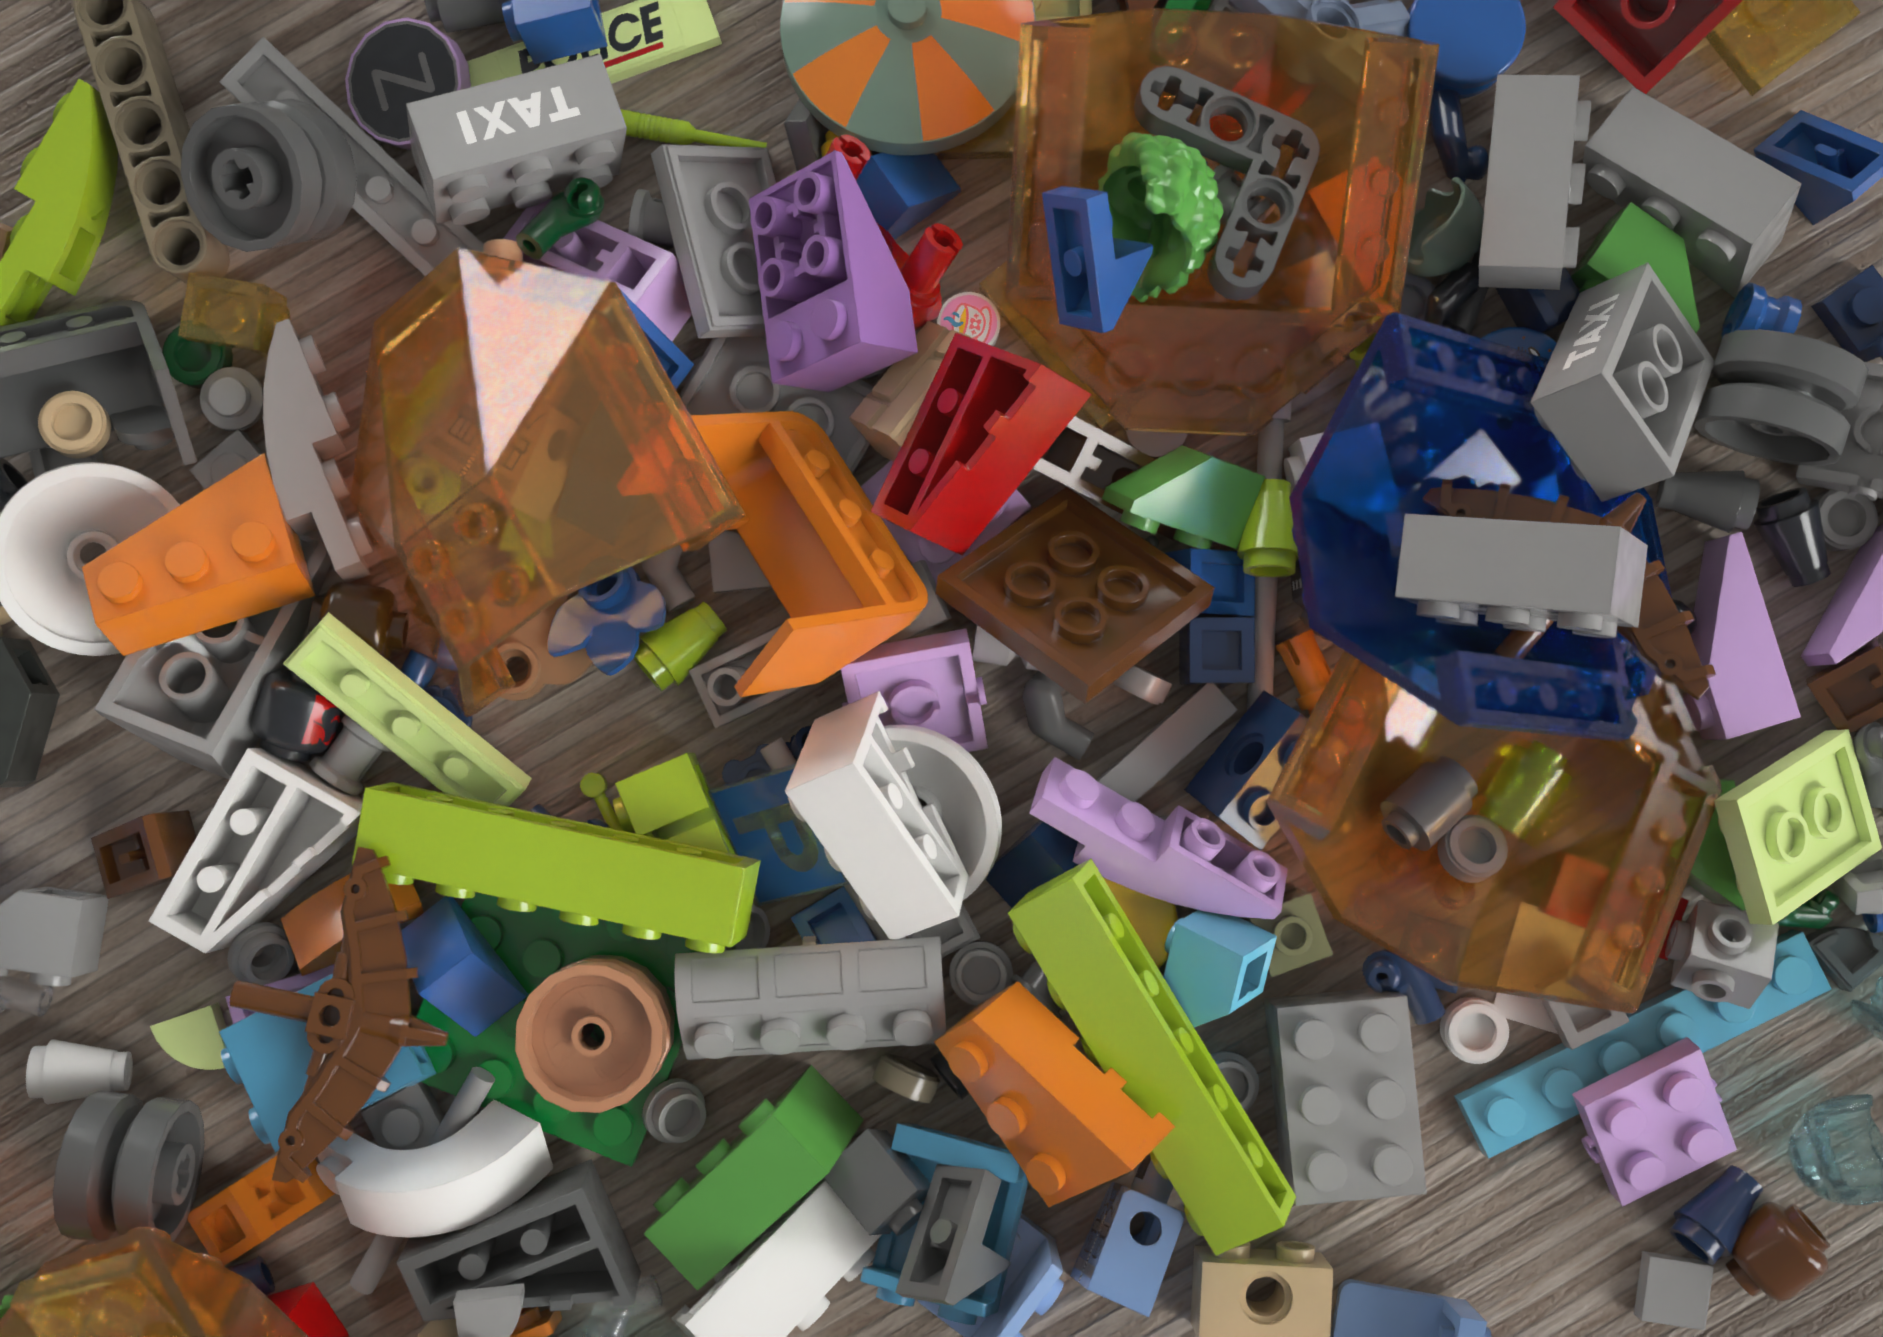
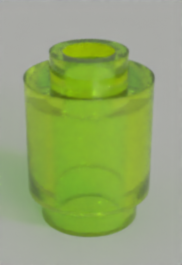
(1525, 788)

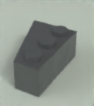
(553, 1240)

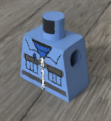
(1124, 1265)

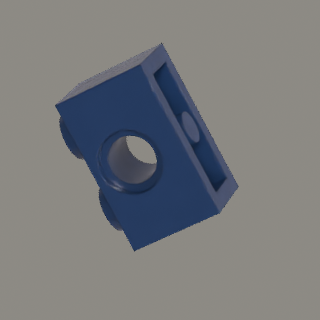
(1247, 766)

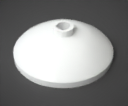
(43, 539)
(960, 792)

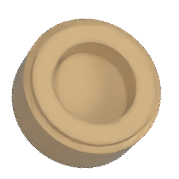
(74, 424)

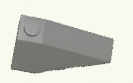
(203, 688)

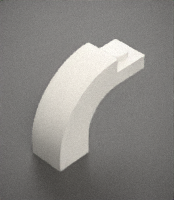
(441, 1184)

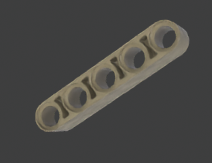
(131, 113)

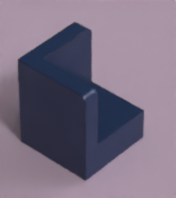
(1541, 307)
(1217, 651)

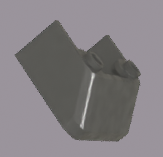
(94, 351)

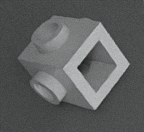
(1722, 954)

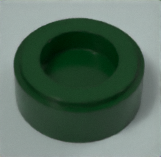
(194, 361)

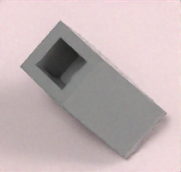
(52, 934)

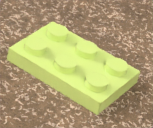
(1798, 826)

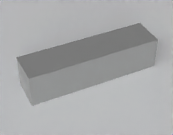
(1168, 742)

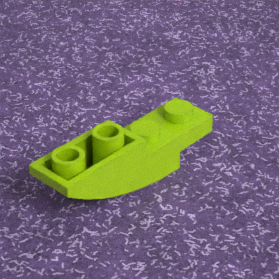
(73, 193)

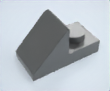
(947, 1247)

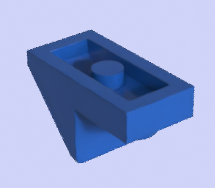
(1088, 265)

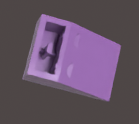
(827, 280)

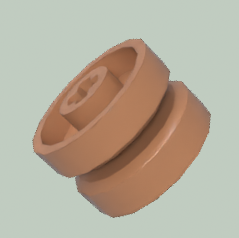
(557, 1025)

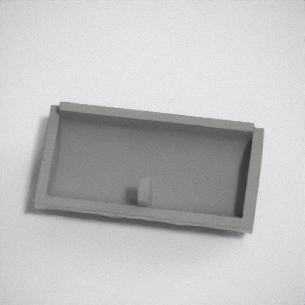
(810, 997)

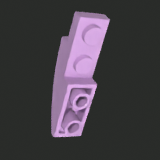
(1170, 859)

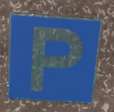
(766, 829)

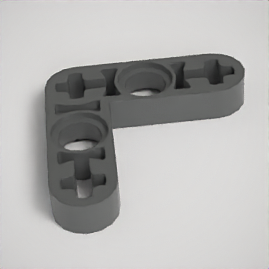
(1251, 155)

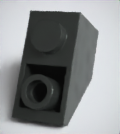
(26, 711)

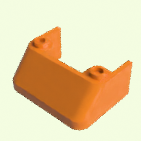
(815, 545)

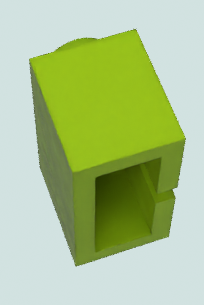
(672, 805)

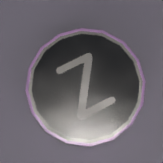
(397, 66)

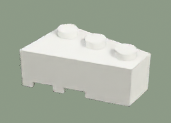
(872, 823)
(255, 849)
(784, 1272)

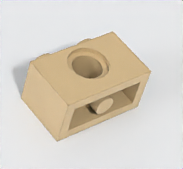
(1295, 1309)

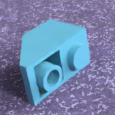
(1216, 963)

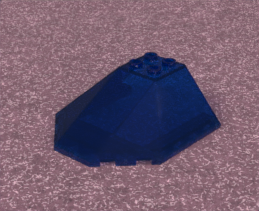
(1457, 410)

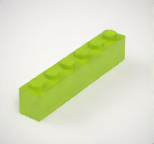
(559, 865)
(1141, 1031)

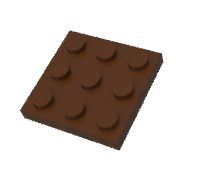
(1074, 593)

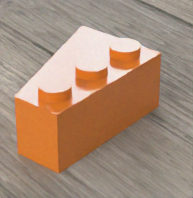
(200, 565)
(1045, 1098)

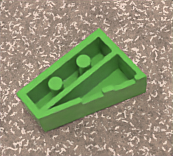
(754, 1178)

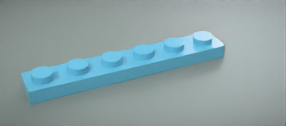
(1540, 1090)

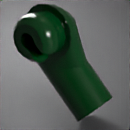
(564, 214)
(1814, 912)

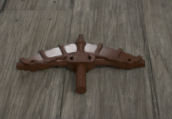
(1662, 632)
(352, 1021)

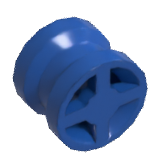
(1756, 310)

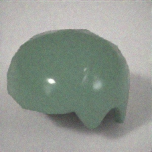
(1445, 231)

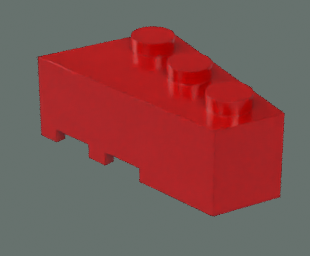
(974, 441)

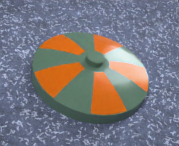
(905, 70)

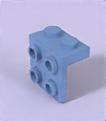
(1390, 1311)

